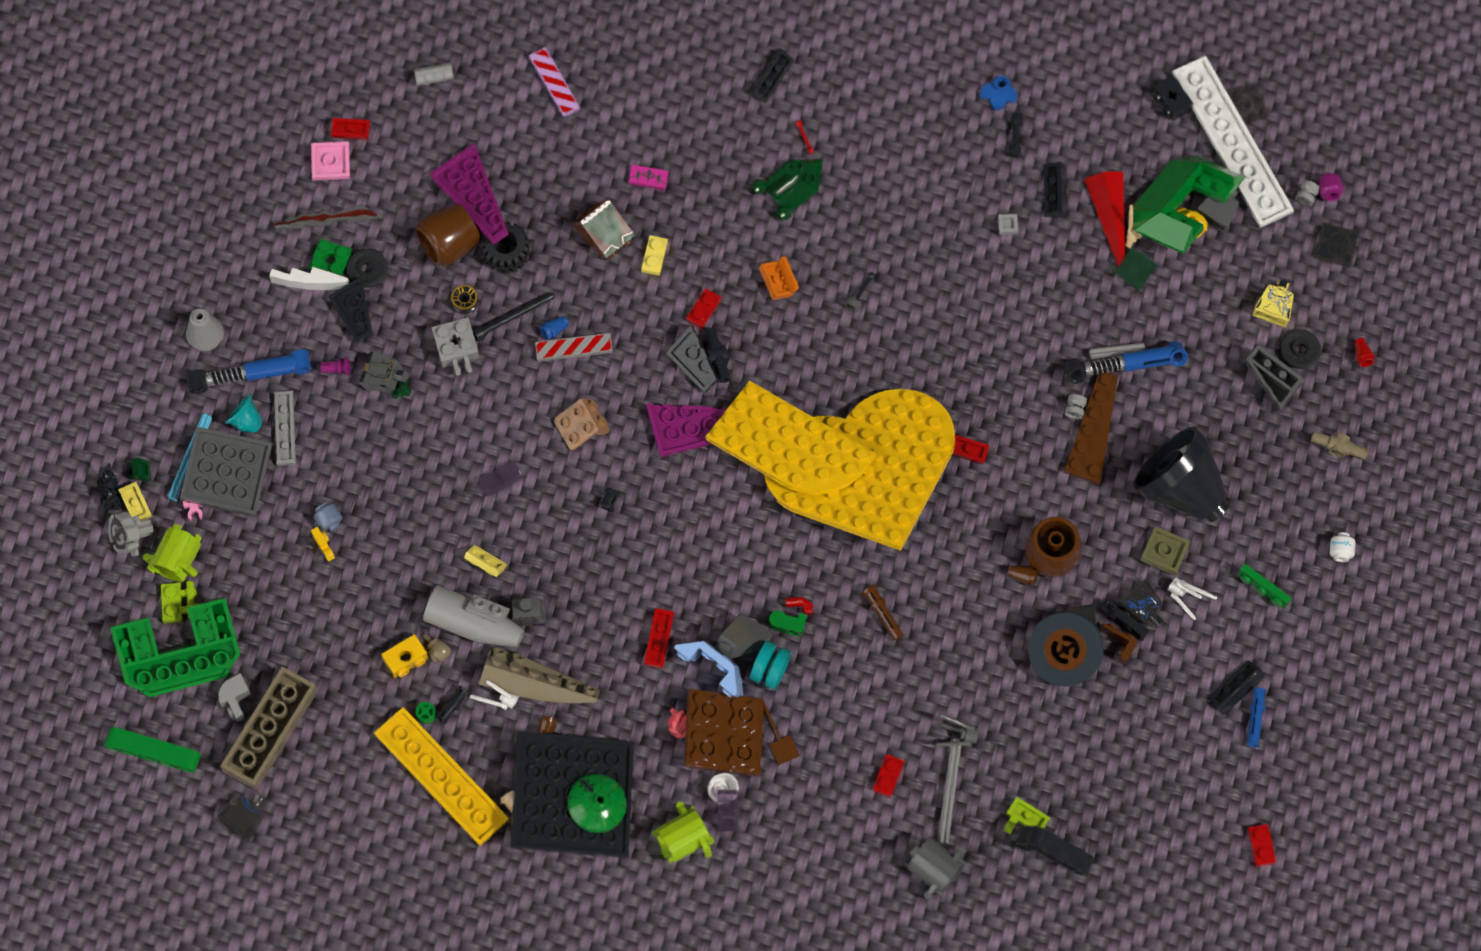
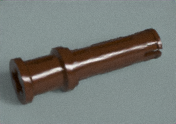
(880, 603)

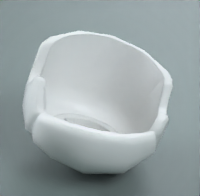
(721, 782)

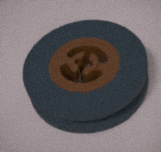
(1078, 667)

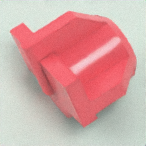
(677, 723)

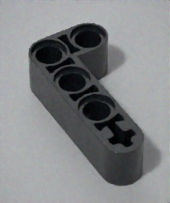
(1055, 848)

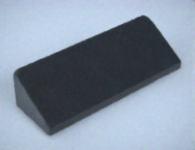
(770, 75)
(1055, 190)
(1236, 687)

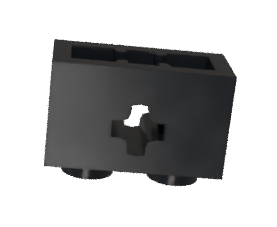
(1172, 98)

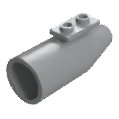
(472, 618)

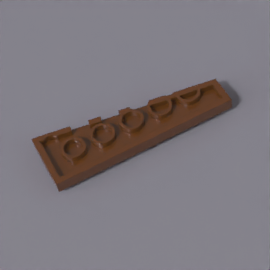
(1090, 445)

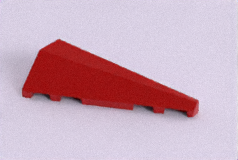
(1108, 197)

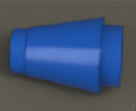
(553, 327)

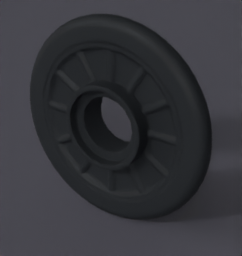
(370, 257)
(1296, 359)

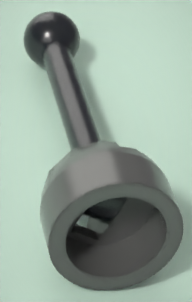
(853, 303)

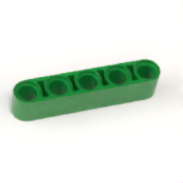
(152, 749)

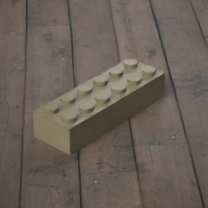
(269, 728)

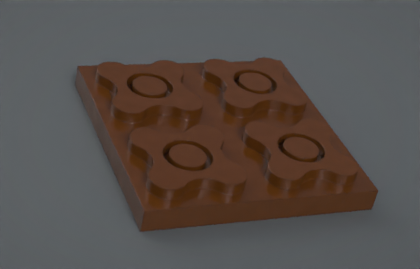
(723, 733)

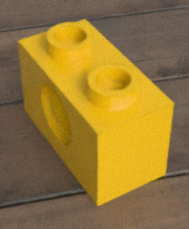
(409, 646)

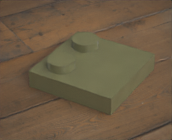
(1165, 551)

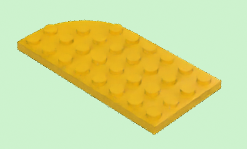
(788, 443)

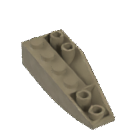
(533, 680)

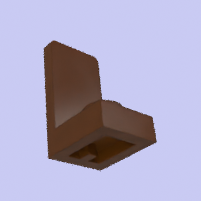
(1127, 639)

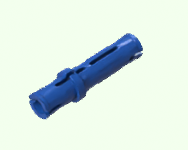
(1257, 709)

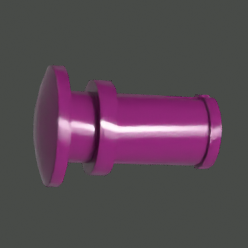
(336, 366)

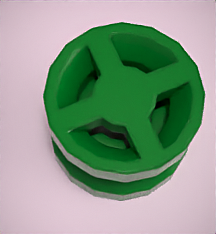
(423, 709)

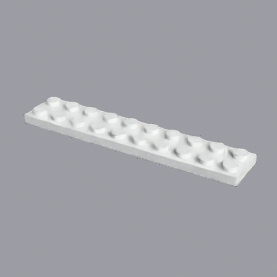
(1233, 141)

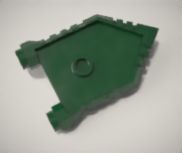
(791, 185)

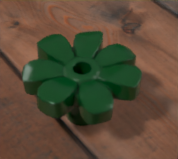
(401, 390)

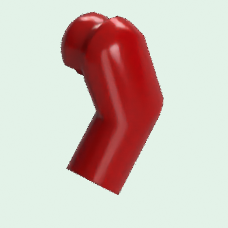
(801, 602)

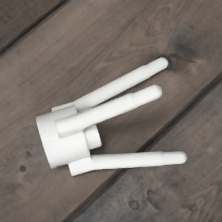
(1180, 587)
(507, 699)

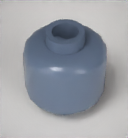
(327, 517)

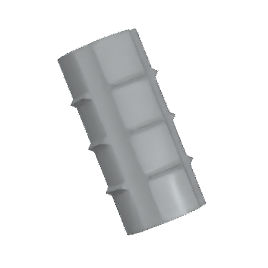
(433, 74)

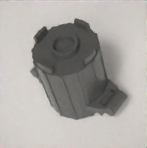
(936, 865)

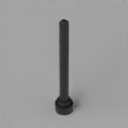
(481, 331)

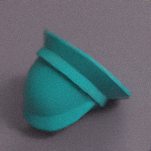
(245, 416)

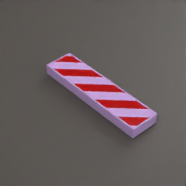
(554, 82)

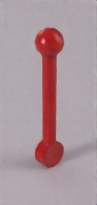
(798, 123)

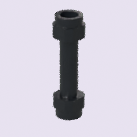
(1014, 149)

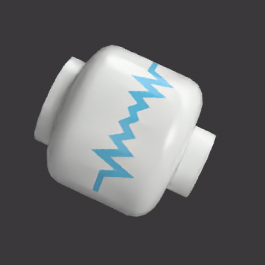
(1342, 547)

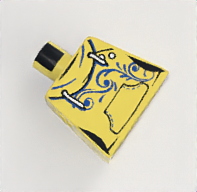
(1275, 304)

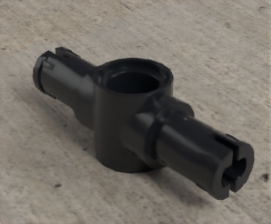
(718, 355)

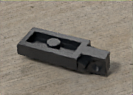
(1124, 620)

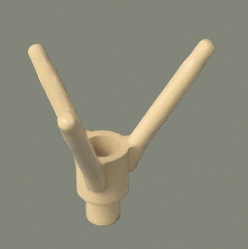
(1132, 236)

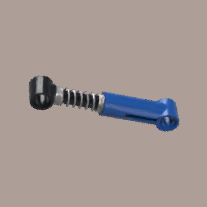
(296, 362)
(1127, 362)

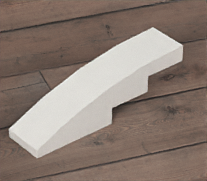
(316, 280)

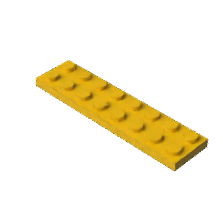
(441, 776)

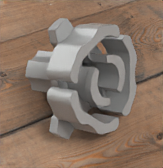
(127, 531)

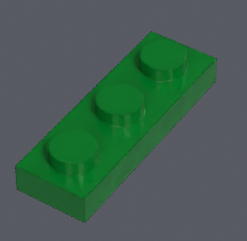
(1264, 586)

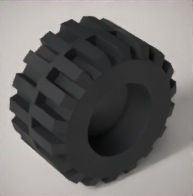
(511, 260)

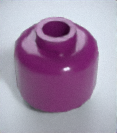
(1330, 187)

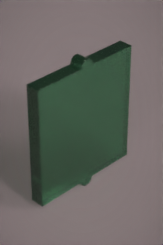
(1135, 268)

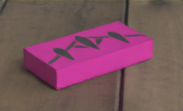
(648, 177)

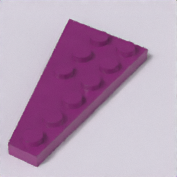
(467, 184)
(681, 427)

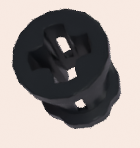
(609, 499)

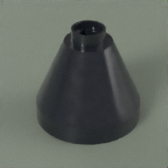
(1184, 477)

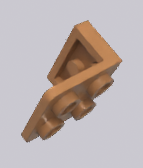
(581, 423)

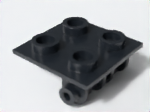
(108, 485)

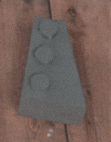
(1274, 376)

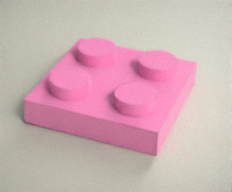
(330, 161)

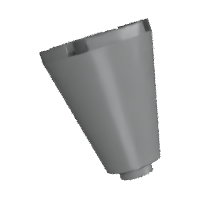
(204, 330)

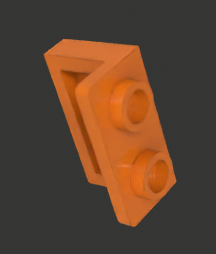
(779, 278)

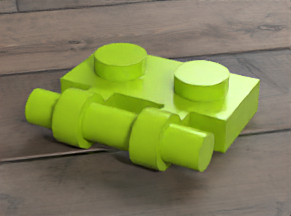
(172, 601)

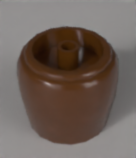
(447, 234)
(1053, 547)

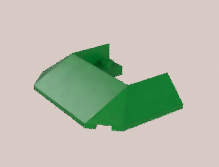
(1155, 210)
(181, 666)

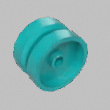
(768, 664)

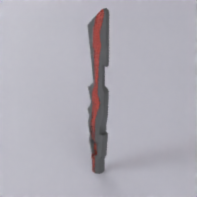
(354, 214)

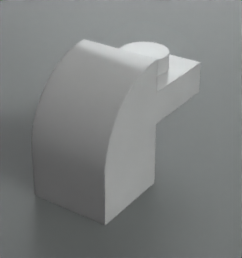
(232, 692)

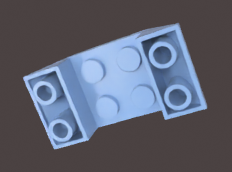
(732, 681)

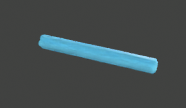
(177, 485)

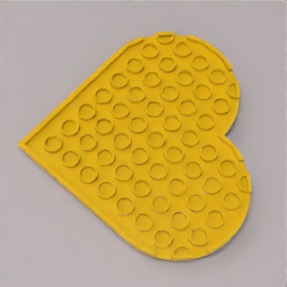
(912, 449)

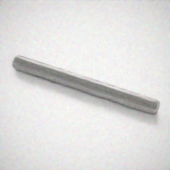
(949, 794)

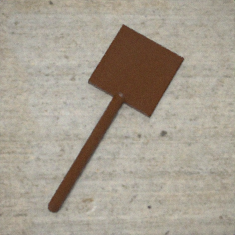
(784, 748)

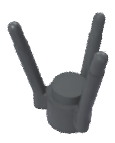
(967, 732)

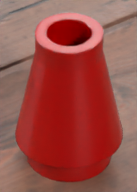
(1363, 353)

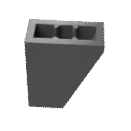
(742, 638)

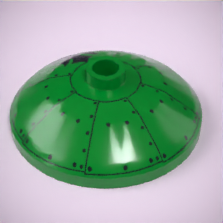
(588, 812)

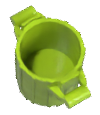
(175, 554)
(683, 835)

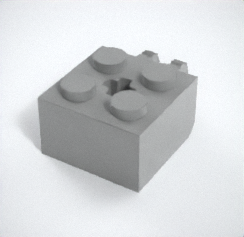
(451, 354)

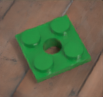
(328, 249)

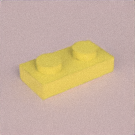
(654, 255)
(135, 501)
(485, 561)

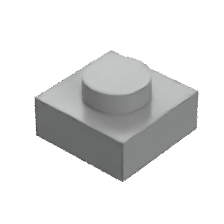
(1007, 224)

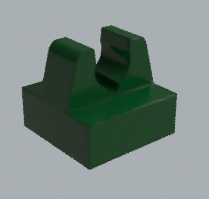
(140, 470)

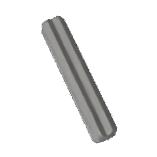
(1114, 351)

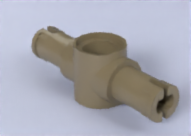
(1339, 445)

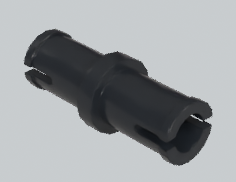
(452, 704)

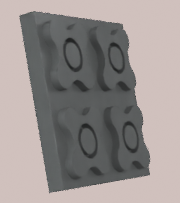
(226, 471)

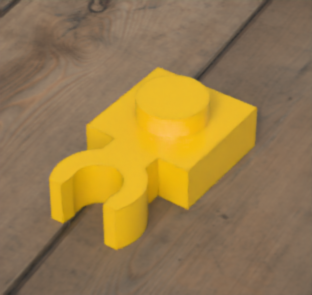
(322, 539)

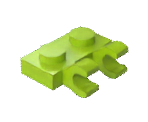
(1025, 815)

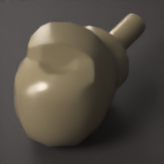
(437, 649)

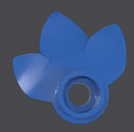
(999, 95)

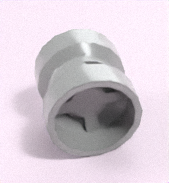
(1307, 193)
(1075, 406)

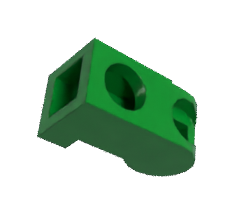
(787, 624)

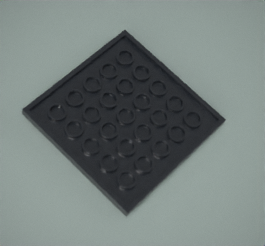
(543, 778)

